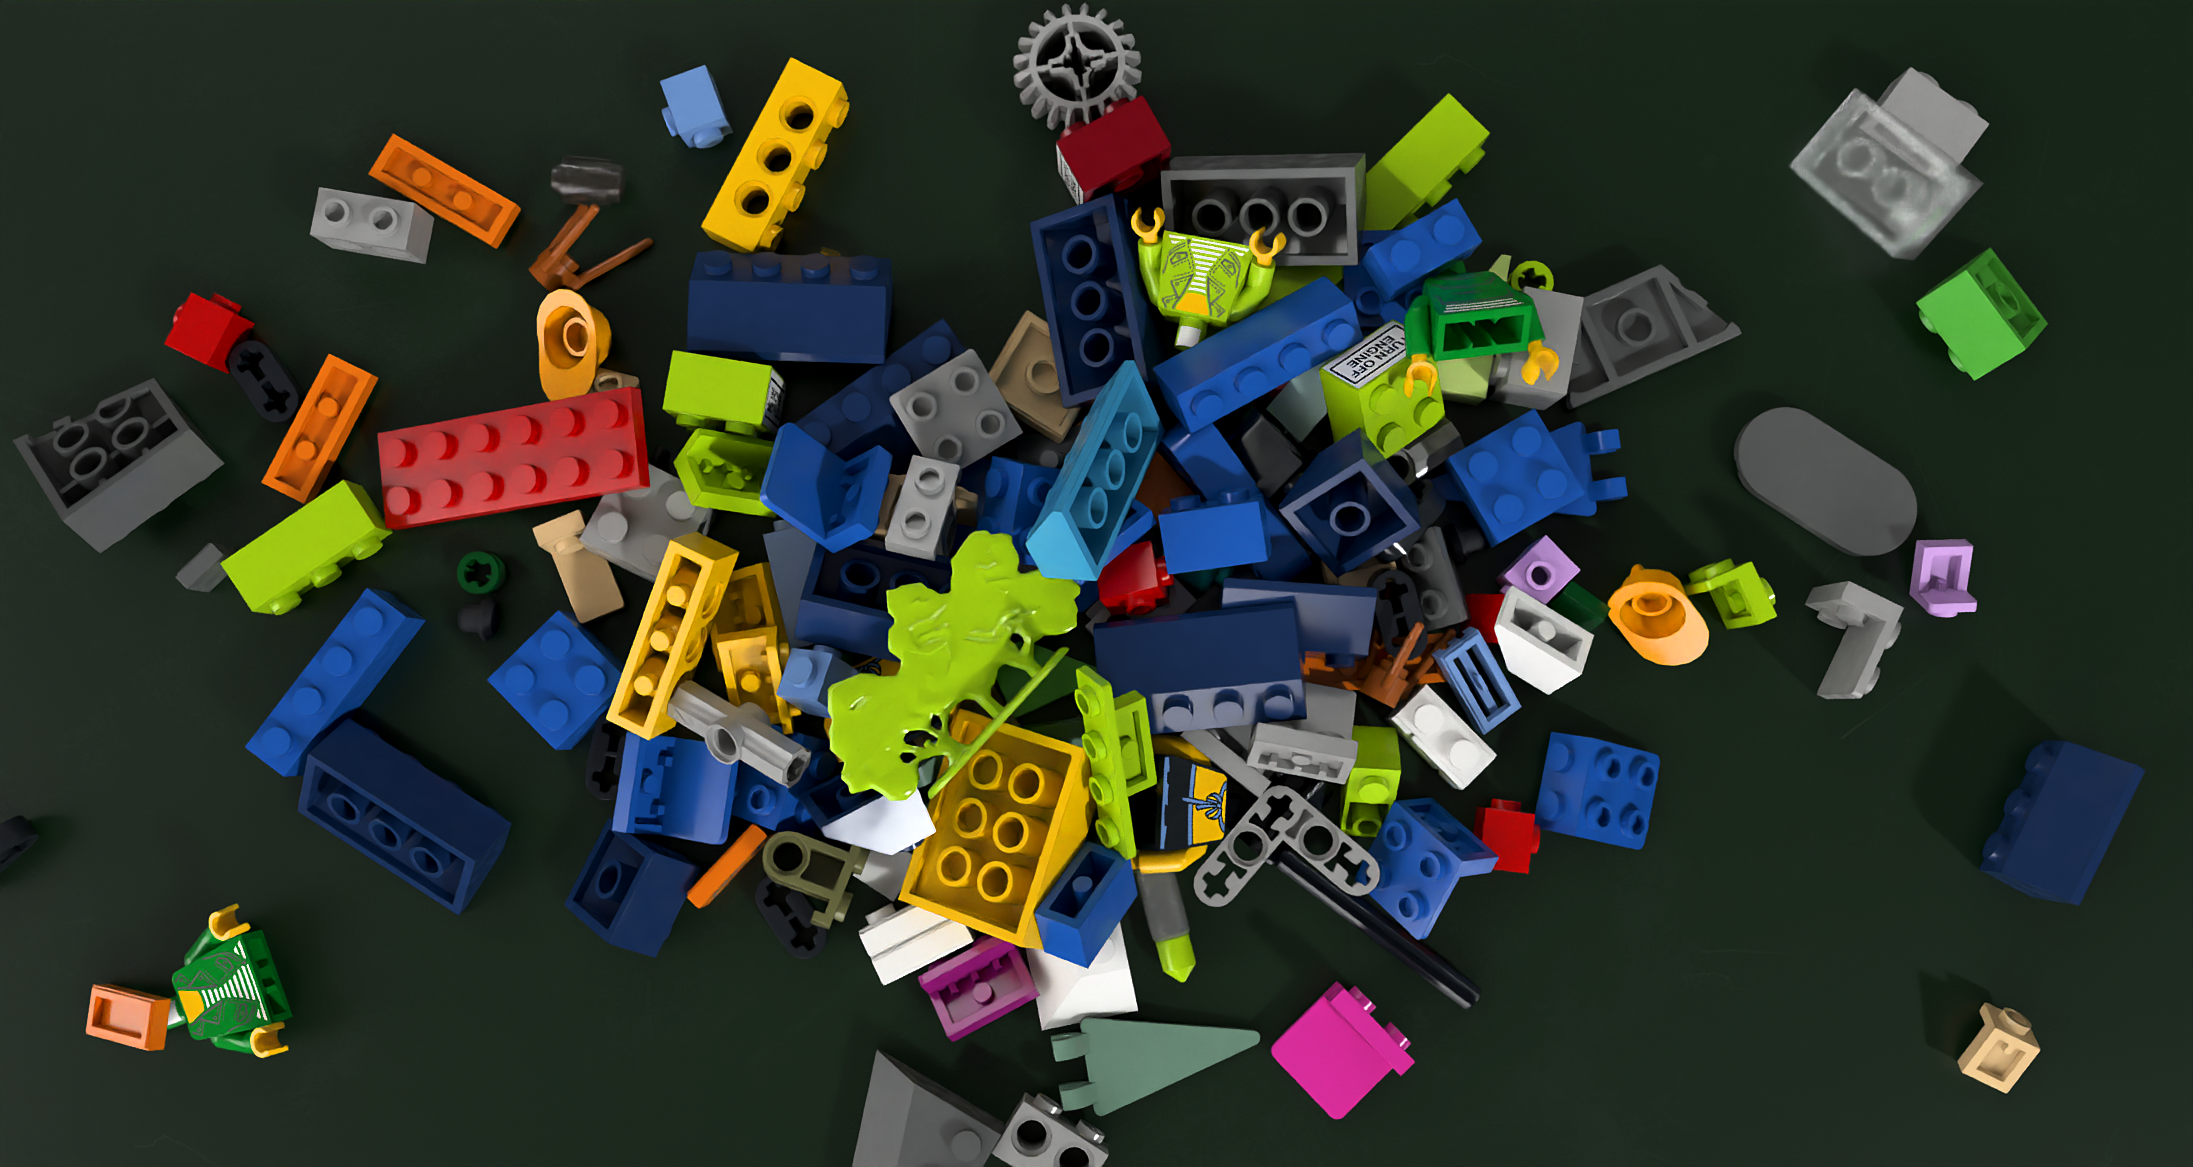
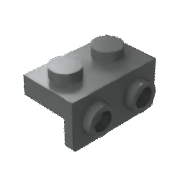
(1436, 580)

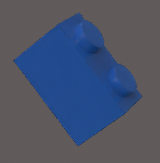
(1421, 250)
(1215, 531)
(1086, 904)

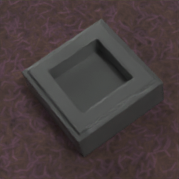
(205, 570)

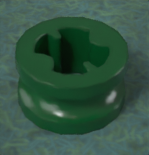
(466, 567)

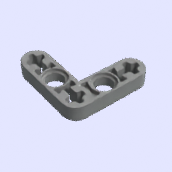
(1293, 834)

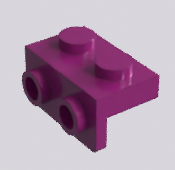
(978, 985)

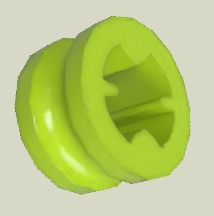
(1536, 271)

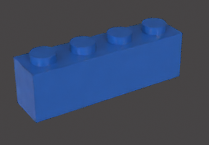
(1258, 354)
(336, 680)

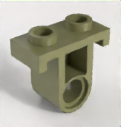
(821, 873)

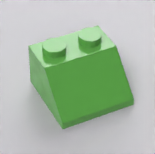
(1981, 315)

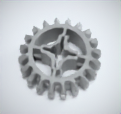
(1061, 75)

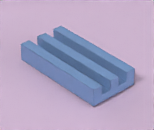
(1457, 650)

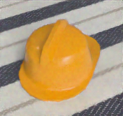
(571, 344)
(1658, 617)

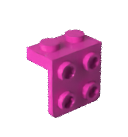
(1340, 1050)

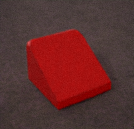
(1484, 613)

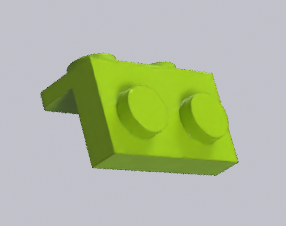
(725, 471)
(1736, 591)

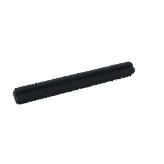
(1380, 929)

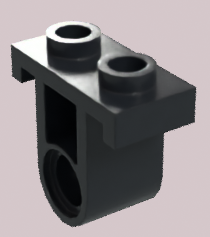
(1268, 451)

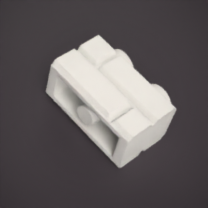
(1441, 737)
(909, 939)

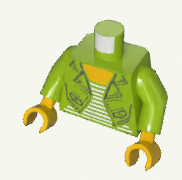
(1203, 279)

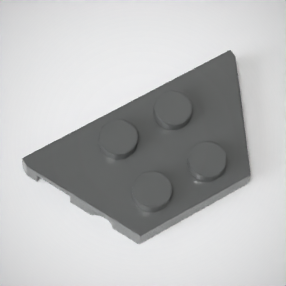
(1639, 331)

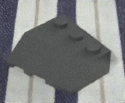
(119, 462)
(920, 1122)

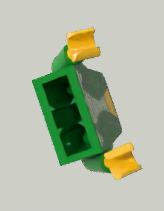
(1472, 318)
(230, 989)

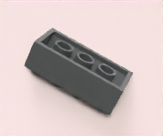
(1305, 196)

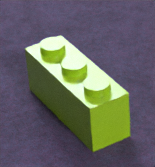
(307, 549)

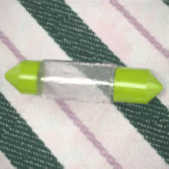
(1167, 922)

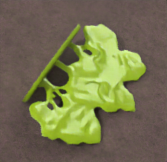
(947, 655)

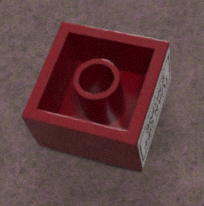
(1113, 152)

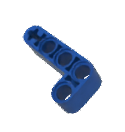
(1213, 468)

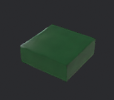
(1579, 606)

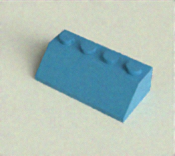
(1097, 480)

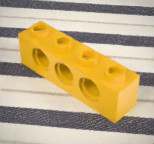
(796, 92)
(672, 632)

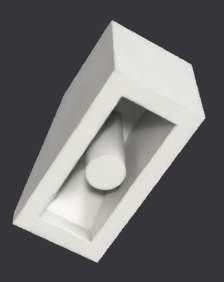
(1540, 642)

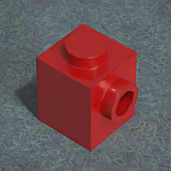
(208, 330)
(1135, 581)
(1508, 834)

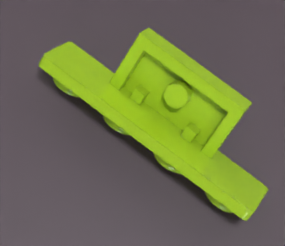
(1119, 755)

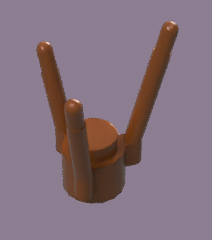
(557, 268)
(1388, 679)

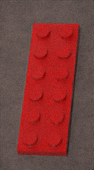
(514, 459)

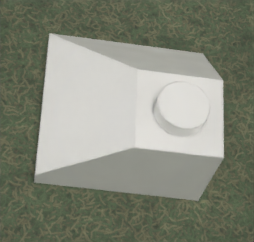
(1075, 992)

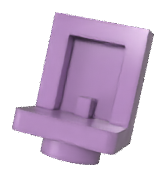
(1942, 577)

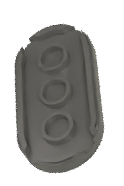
(1825, 482)

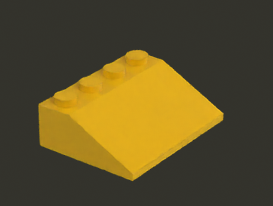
(1002, 831)

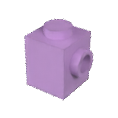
(1538, 571)

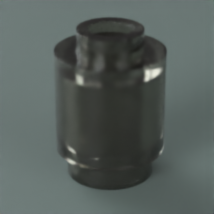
(589, 181)

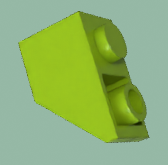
(1372, 781)

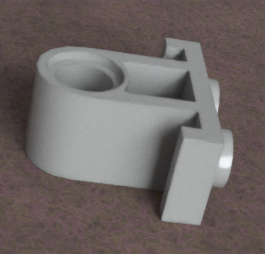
(925, 510)

